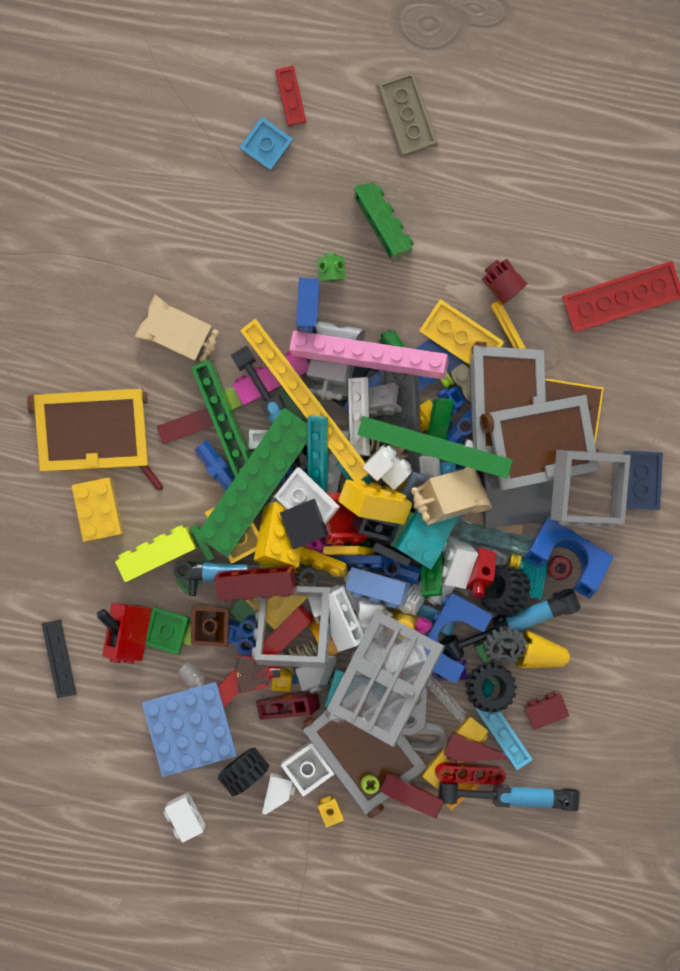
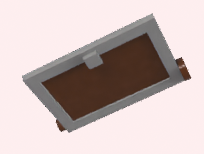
(503, 381)
(535, 433)
(357, 753)

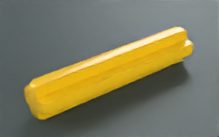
(507, 325)

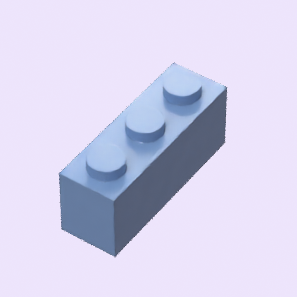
(377, 587)

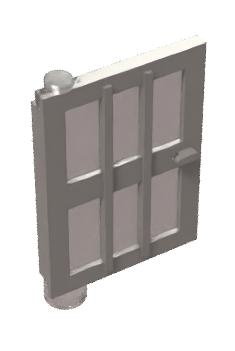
(385, 678)

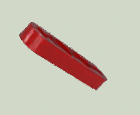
(469, 776)

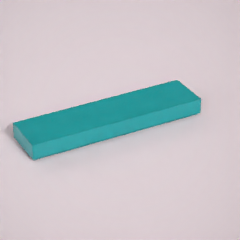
(318, 450)

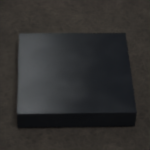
(304, 523)

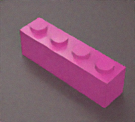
(248, 391)

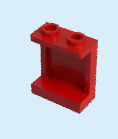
(340, 527)

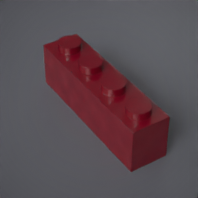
(255, 583)

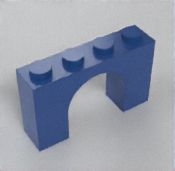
(308, 305)
(592, 558)
(456, 610)

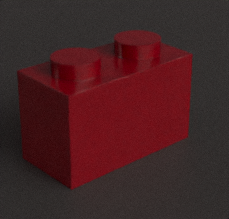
(546, 710)

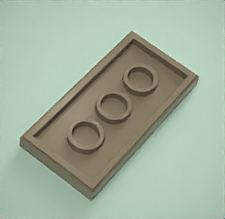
(407, 113)

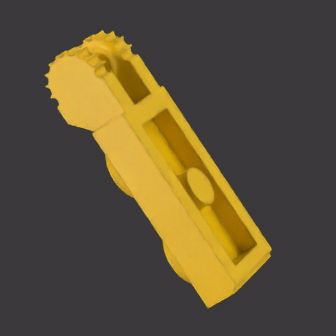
(323, 562)

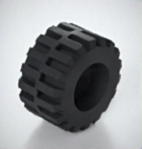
(507, 592)
(506, 688)
(243, 771)

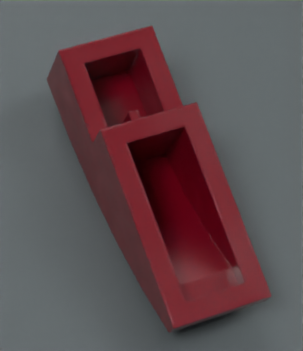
(412, 795)

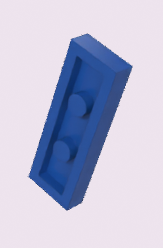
(360, 561)

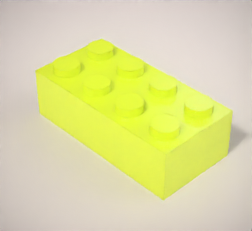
(156, 554)

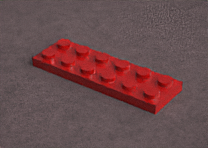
(622, 296)

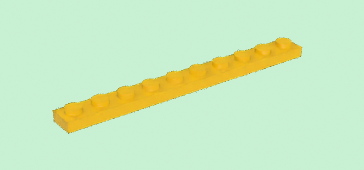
(303, 397)

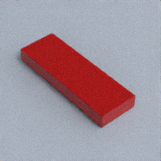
(290, 96)

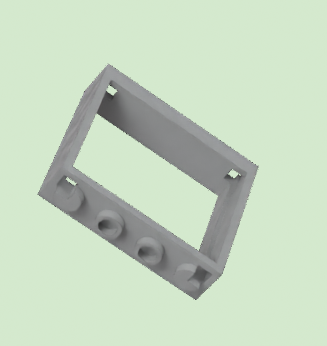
(562, 484)
(295, 661)

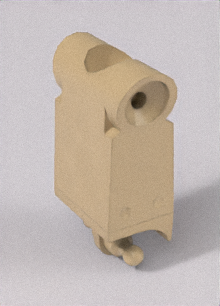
(176, 331)
(451, 496)

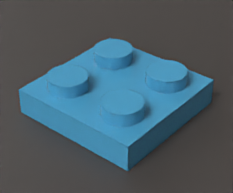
(266, 143)

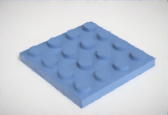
(189, 729)

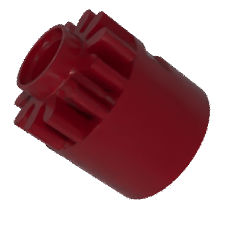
(503, 280)

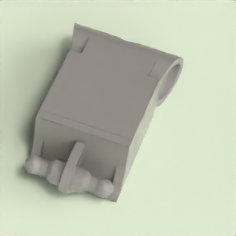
(328, 378)

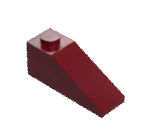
(288, 705)
(468, 750)

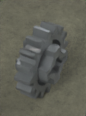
(505, 645)

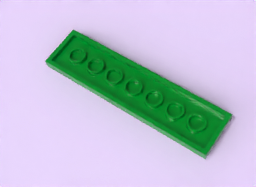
(255, 483)

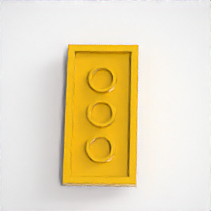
(456, 331)

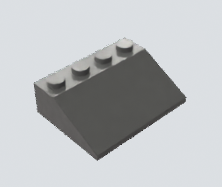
(516, 505)

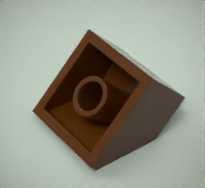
(210, 625)

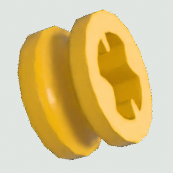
(514, 561)

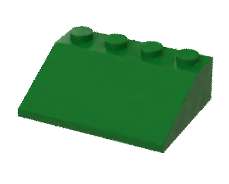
(382, 220)

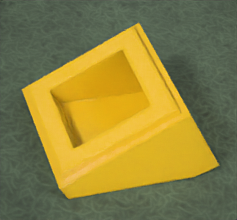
(283, 683)

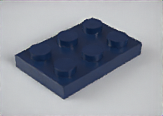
(644, 480)

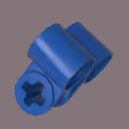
(239, 633)

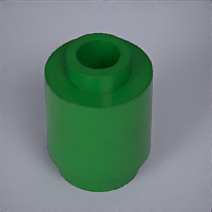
(391, 338)

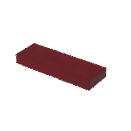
(185, 426)

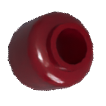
(566, 567)

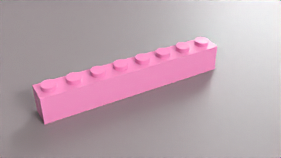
(369, 355)

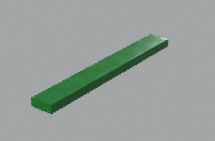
(435, 447)

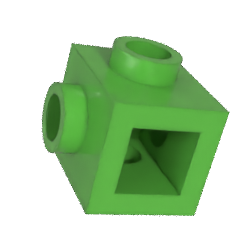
(331, 268)

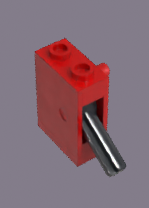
(125, 632)

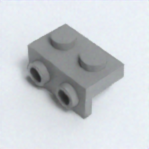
(383, 400)

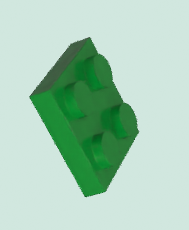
(167, 630)

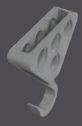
(417, 725)

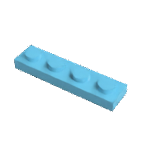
(506, 737)

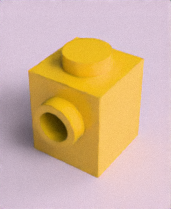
(330, 810)

